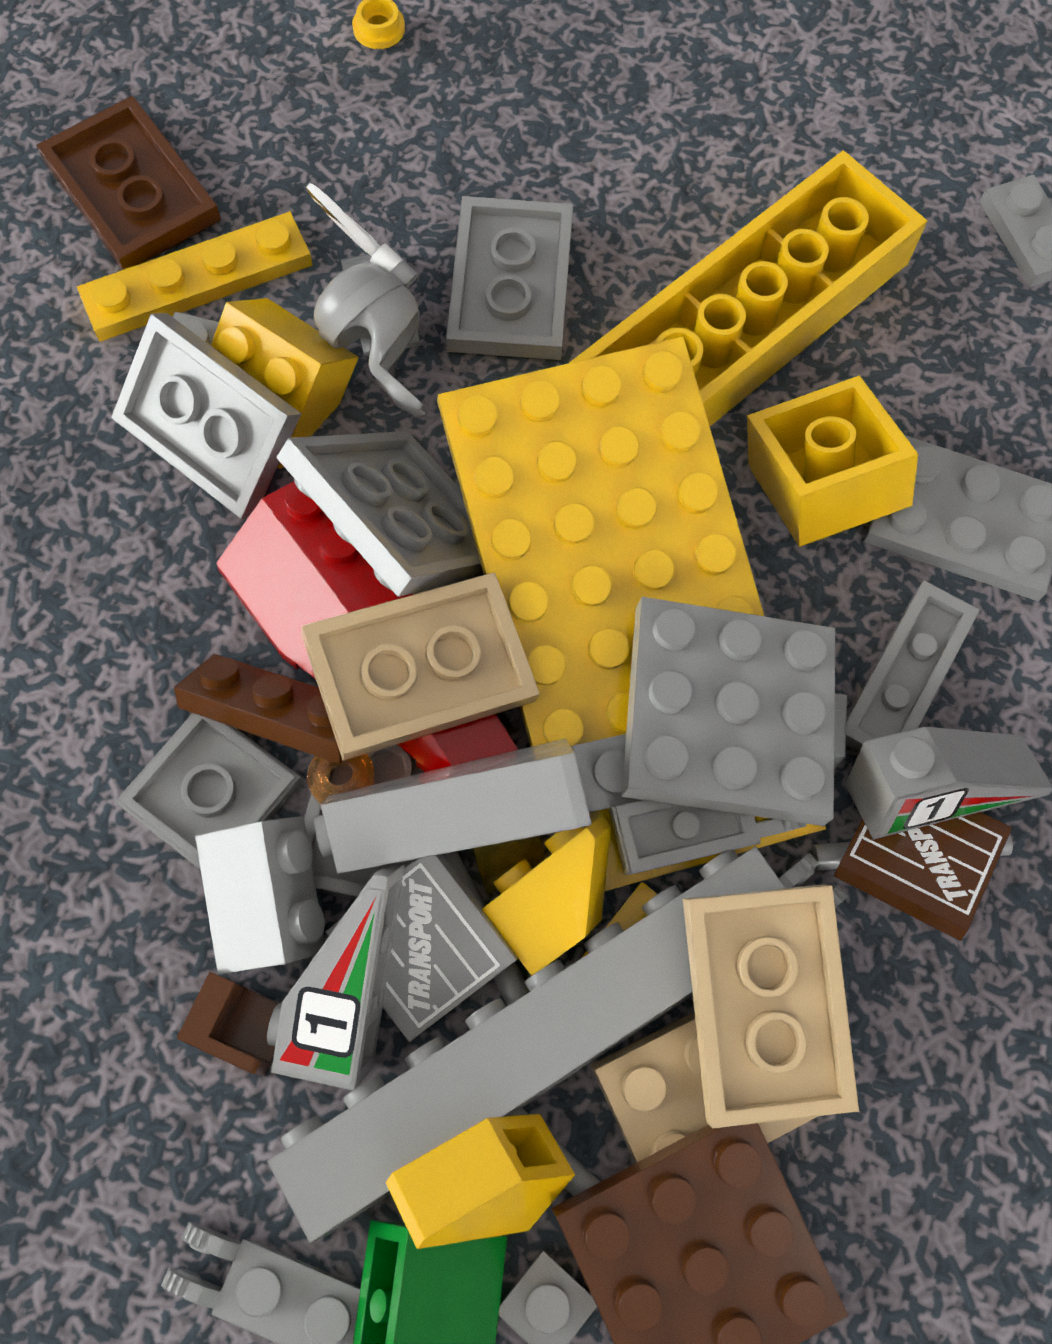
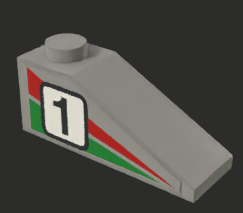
(940, 776)
(334, 1010)

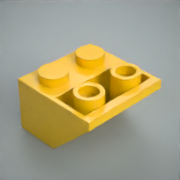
(285, 358)

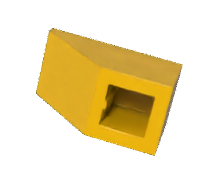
(556, 902)
(481, 1182)

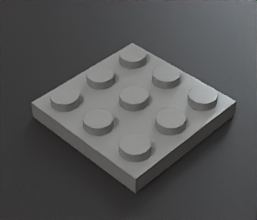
(388, 505)
(731, 712)

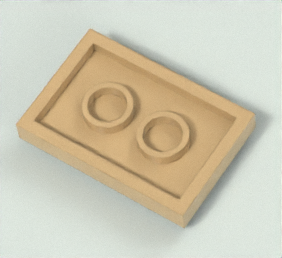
(418, 665)
(770, 1006)
(659, 1090)

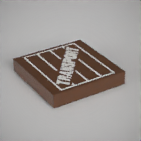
(929, 870)

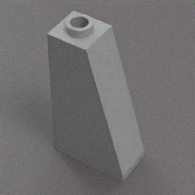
(455, 808)

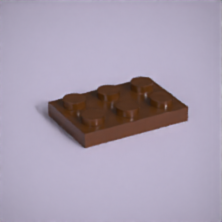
(129, 183)

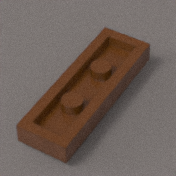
(260, 704)

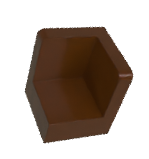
(231, 1025)

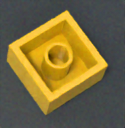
(831, 460)

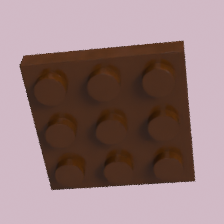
(701, 1247)

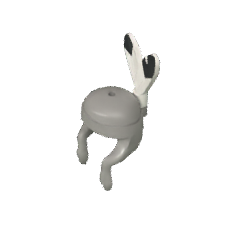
(371, 305)

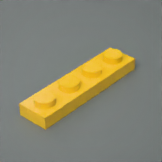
(195, 275)

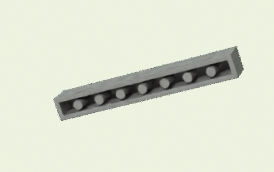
(505, 1058)

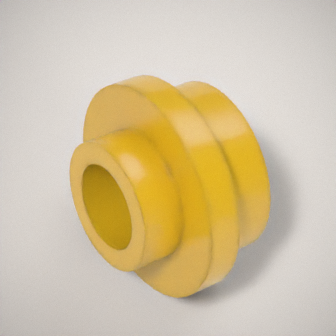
(378, 24)

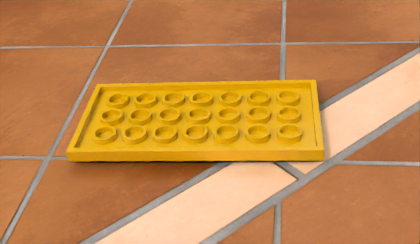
(582, 502)

